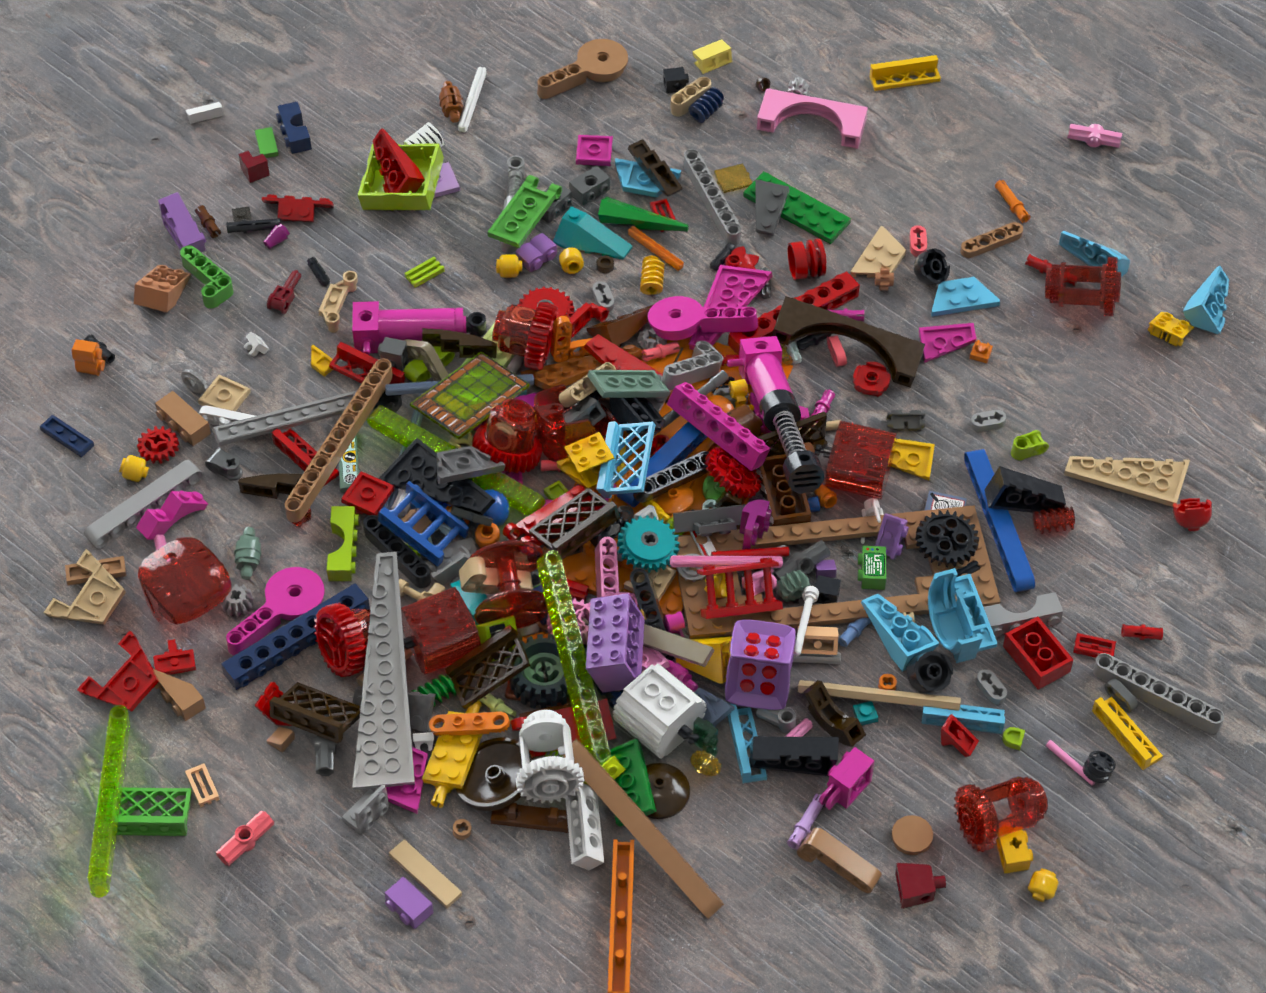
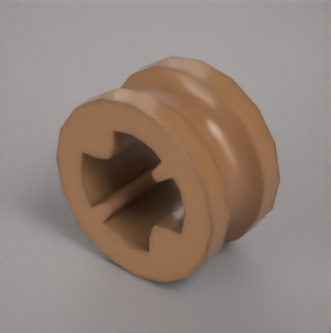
(458, 825)

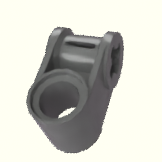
(224, 464)

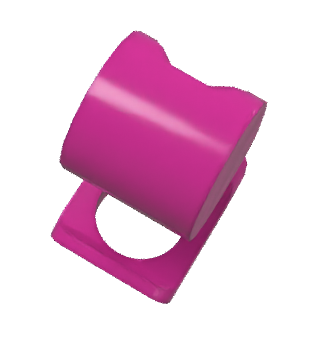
(675, 623)

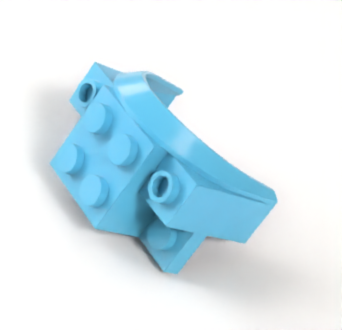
(959, 624)

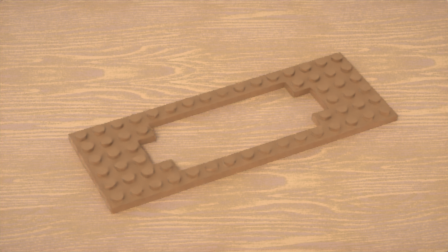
(696, 598)

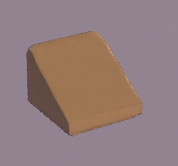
(281, 738)

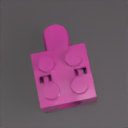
(848, 779)

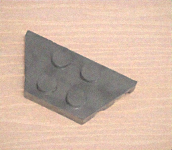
(464, 464)

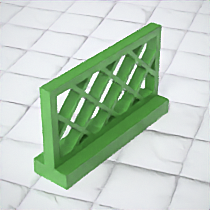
(154, 825)

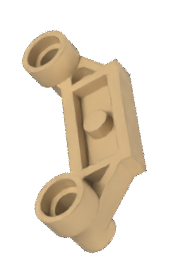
(335, 298)

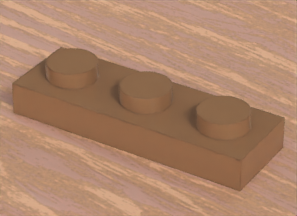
(77, 575)

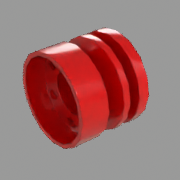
(802, 259)

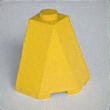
(717, 665)

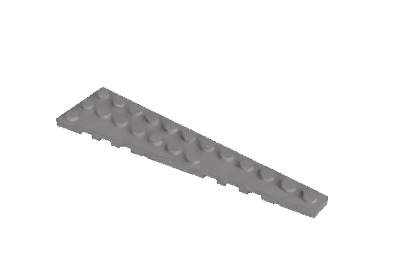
(384, 726)

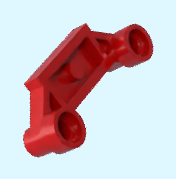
(584, 315)

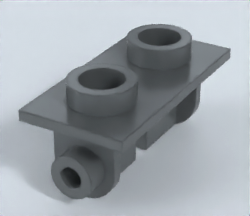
(898, 419)

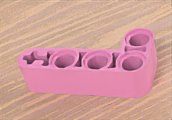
(608, 575)

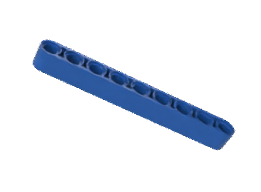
(1000, 524)

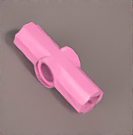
(1094, 135)

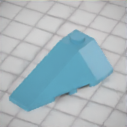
(1091, 252)
(1207, 304)
(898, 632)

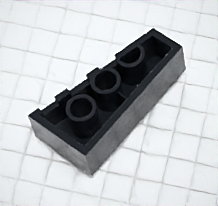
(1022, 492)

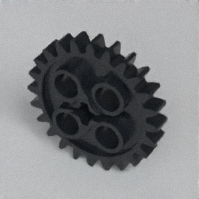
(947, 538)

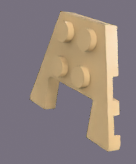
(95, 600)

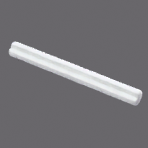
(472, 99)

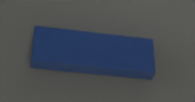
(66, 435)

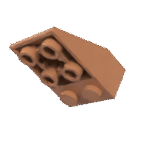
(161, 288)

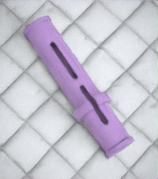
(803, 827)

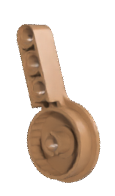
(597, 60)

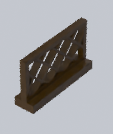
(814, 436)
(581, 531)
(483, 656)
(313, 719)

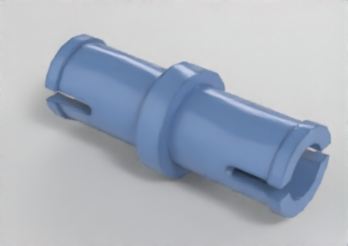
(853, 630)

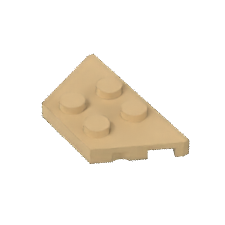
(881, 252)

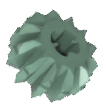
(792, 585)

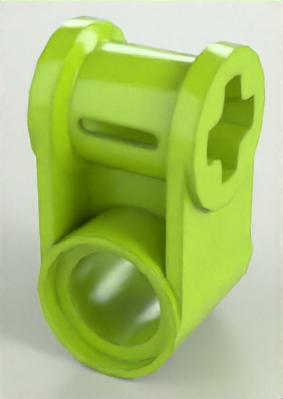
(1028, 445)

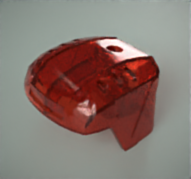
(550, 416)
(192, 579)

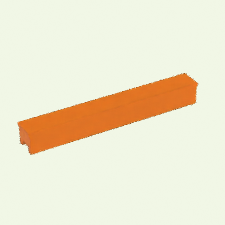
(621, 917)

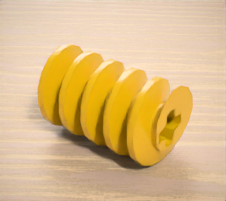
(652, 275)

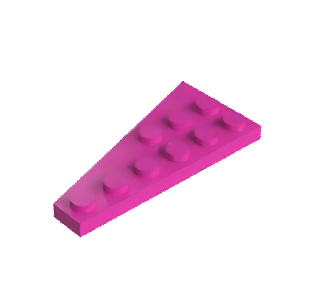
(731, 289)

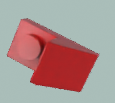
(958, 735)

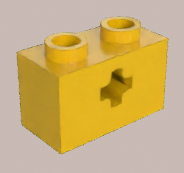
(1014, 851)

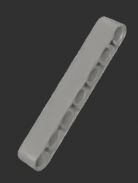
(712, 197)
(151, 497)
(1167, 696)

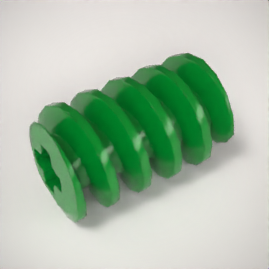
(439, 687)

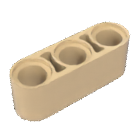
(685, 97)

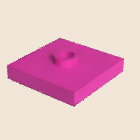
(594, 150)

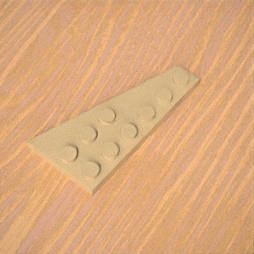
(1135, 476)

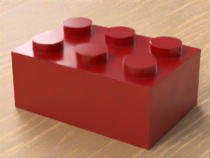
(1038, 652)

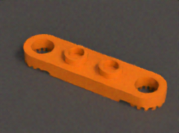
(469, 723)

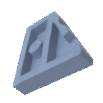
(715, 707)

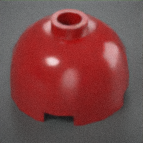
(1192, 513)

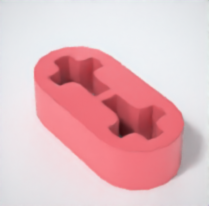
(914, 240)
(836, 351)

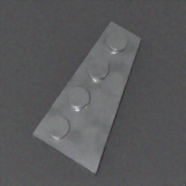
(419, 708)

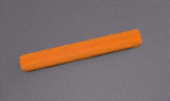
(656, 248)

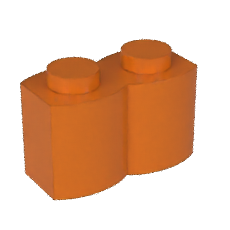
(88, 357)

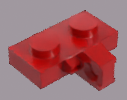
(175, 660)

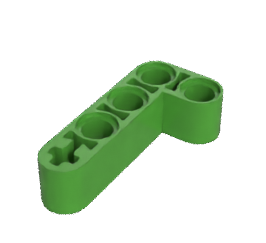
(217, 283)

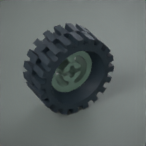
(530, 682)

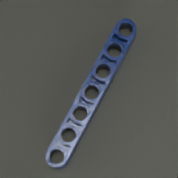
(672, 452)

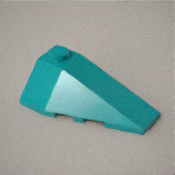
(587, 234)

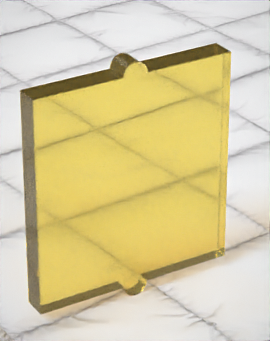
(733, 178)

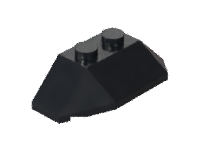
(635, 411)

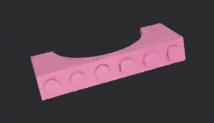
(780, 105)

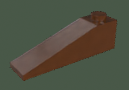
(622, 328)

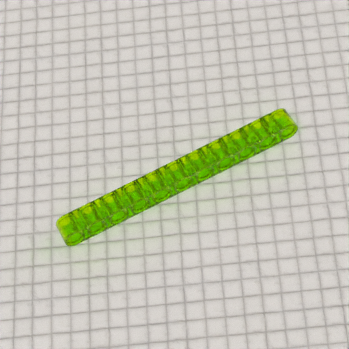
(405, 432)
(576, 649)
(109, 802)

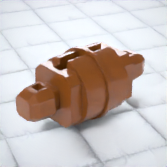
(451, 101)

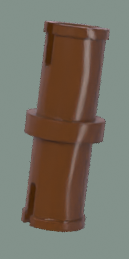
(208, 221)

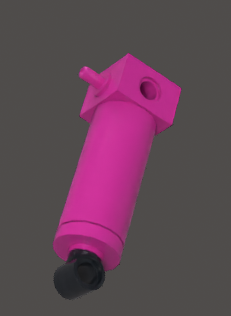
(373, 325)

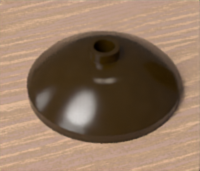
(674, 792)

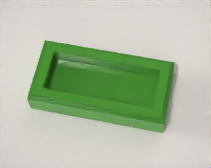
(266, 142)

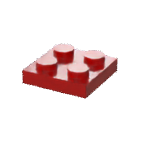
(367, 494)

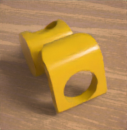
(738, 390)

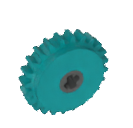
(647, 543)

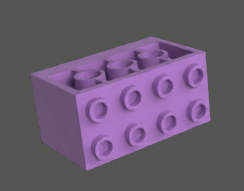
(614, 642)

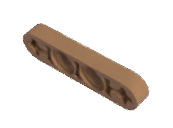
(1005, 231)

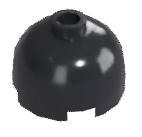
(931, 267)

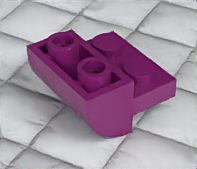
(754, 522)

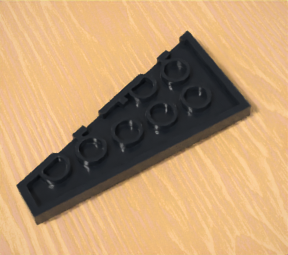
(419, 467)

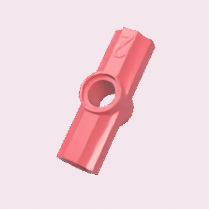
(236, 846)

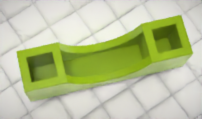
(340, 563)

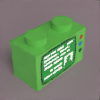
(872, 567)

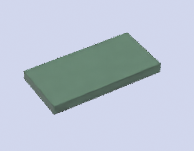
(628, 383)

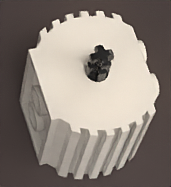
(659, 710)

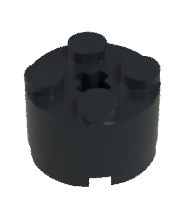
(919, 674)

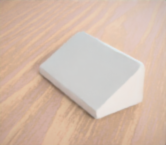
(204, 112)

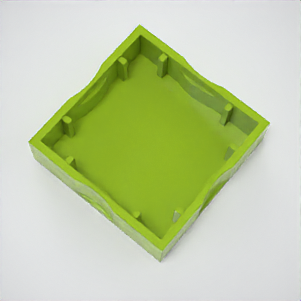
(428, 160)

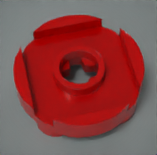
(871, 387)

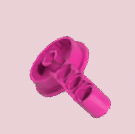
(682, 316)
(279, 603)

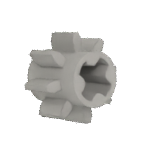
(798, 86)

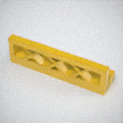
(904, 69)
(1124, 735)

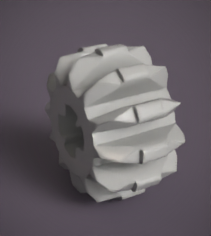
(238, 601)

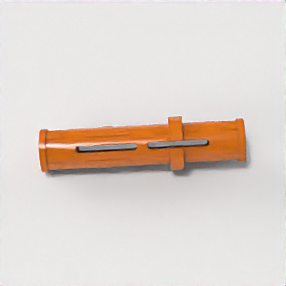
(1015, 205)

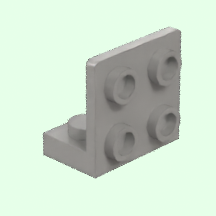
(367, 810)

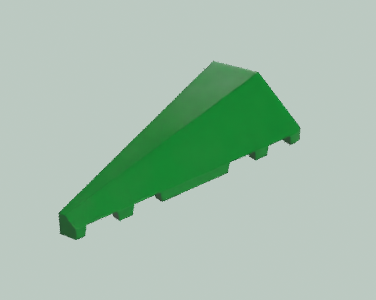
(622, 213)

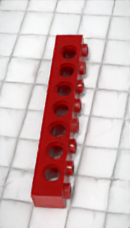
(825, 296)

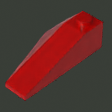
(396, 167)

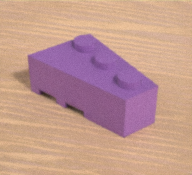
(180, 223)

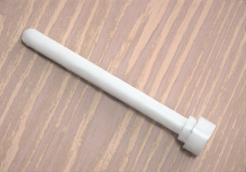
(809, 595)

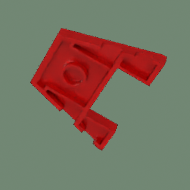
(129, 683)

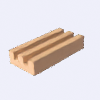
(208, 799)

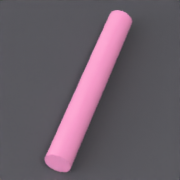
(1068, 760)

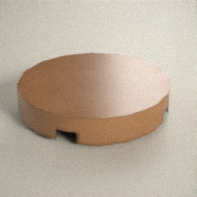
(912, 835)

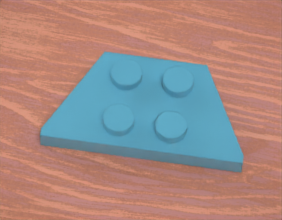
(635, 180)
(962, 296)

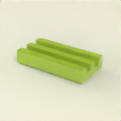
(422, 270)

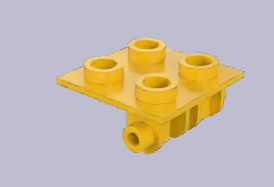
(1166, 323)
(589, 452)

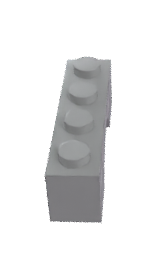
(1046, 608)

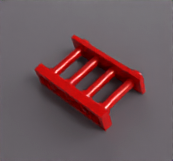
(751, 605)

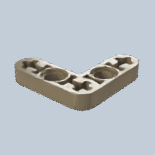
(425, 351)

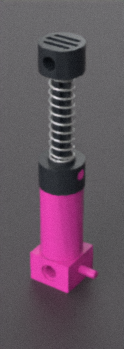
(761, 367)

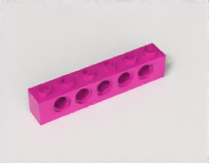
(718, 426)

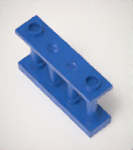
(420, 541)

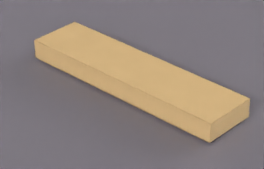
(425, 874)

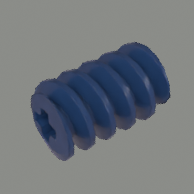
(706, 104)

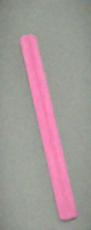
(718, 561)

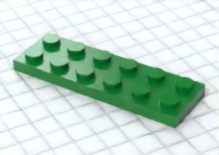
(806, 211)

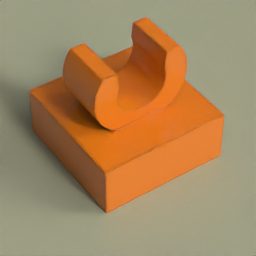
(981, 351)

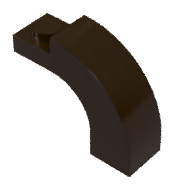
(831, 717)

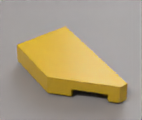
(320, 361)

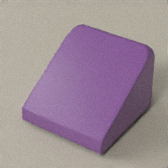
(826, 568)

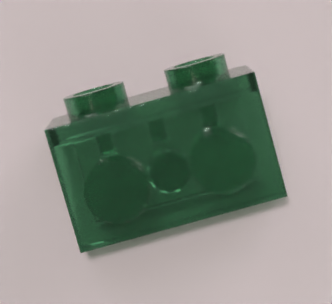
(707, 736)

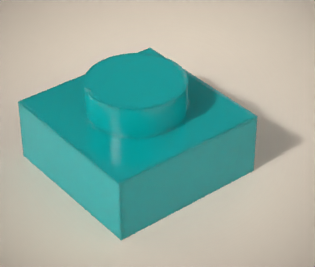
(865, 713)

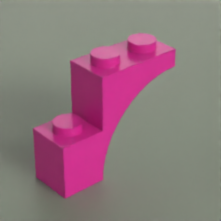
(174, 508)

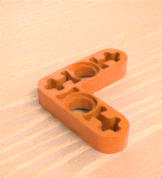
(563, 350)

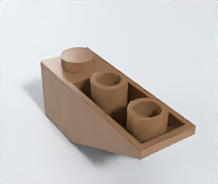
(181, 695)

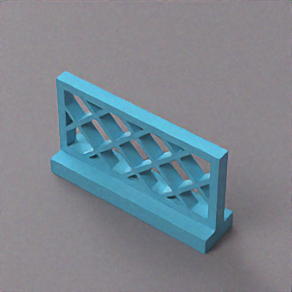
(615, 442)

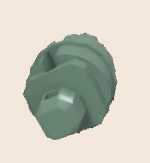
(247, 553)

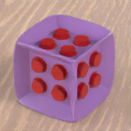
(760, 664)

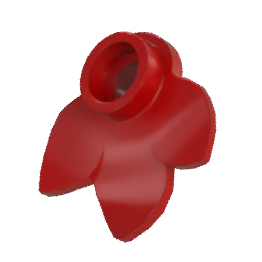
(739, 258)

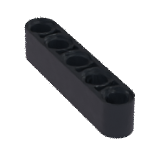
(673, 477)
(404, 555)
(650, 605)

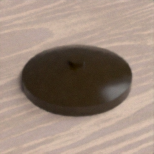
(493, 775)

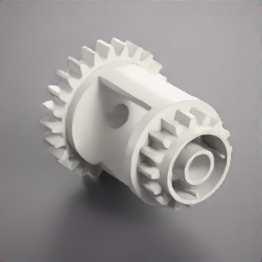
(548, 776)

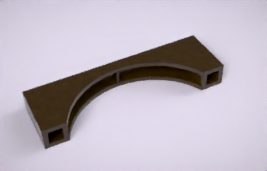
(897, 352)

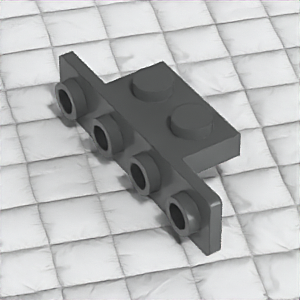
(709, 520)

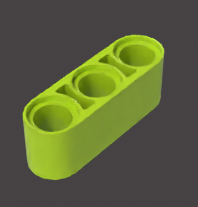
(417, 371)

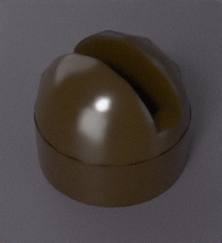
(765, 83)

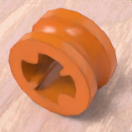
(887, 678)

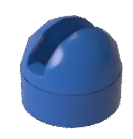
(814, 504)

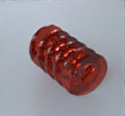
(1054, 519)

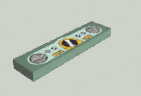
(349, 466)

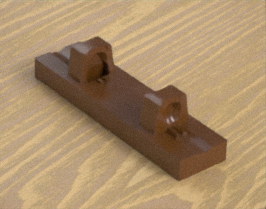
(531, 817)

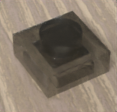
(241, 213)

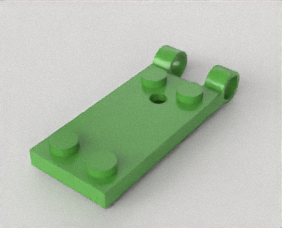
(518, 217)

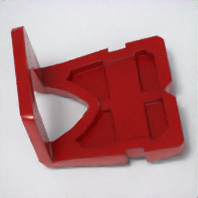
(263, 702)

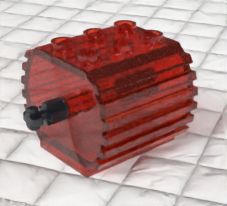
(859, 459)
(439, 630)

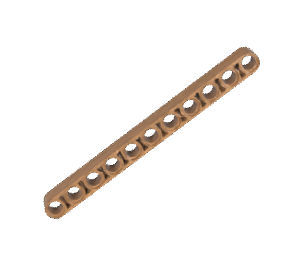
(338, 441)
(646, 832)

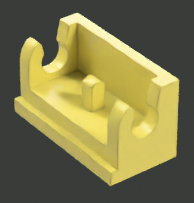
(712, 56)

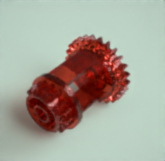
(1104, 297)
(979, 817)

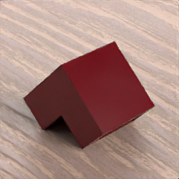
(253, 167)

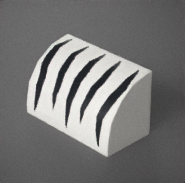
(426, 135)

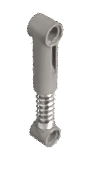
(516, 172)

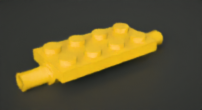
(451, 761)

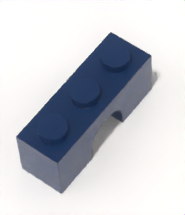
(295, 137)

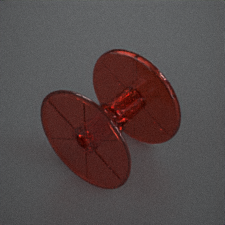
(525, 604)

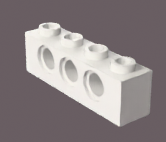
(584, 828)

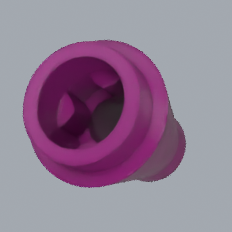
(276, 236)

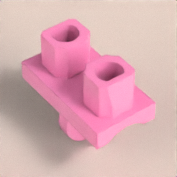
(758, 582)

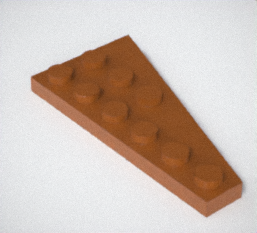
(571, 370)

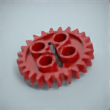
(732, 474)

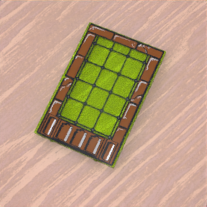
(468, 395)

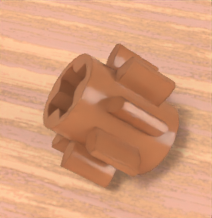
(884, 279)

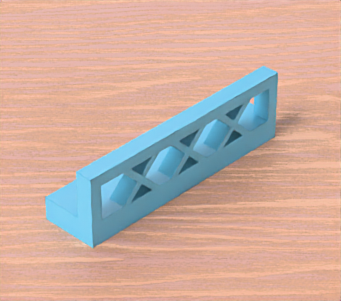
(970, 716)
(737, 729)

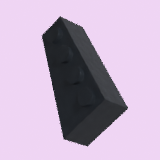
(794, 754)

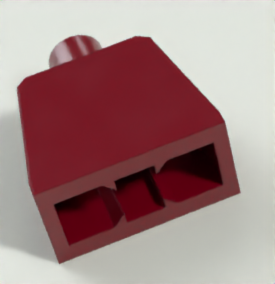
(917, 883)

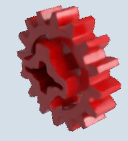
(160, 444)

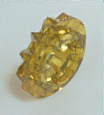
(705, 763)

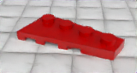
(606, 351)

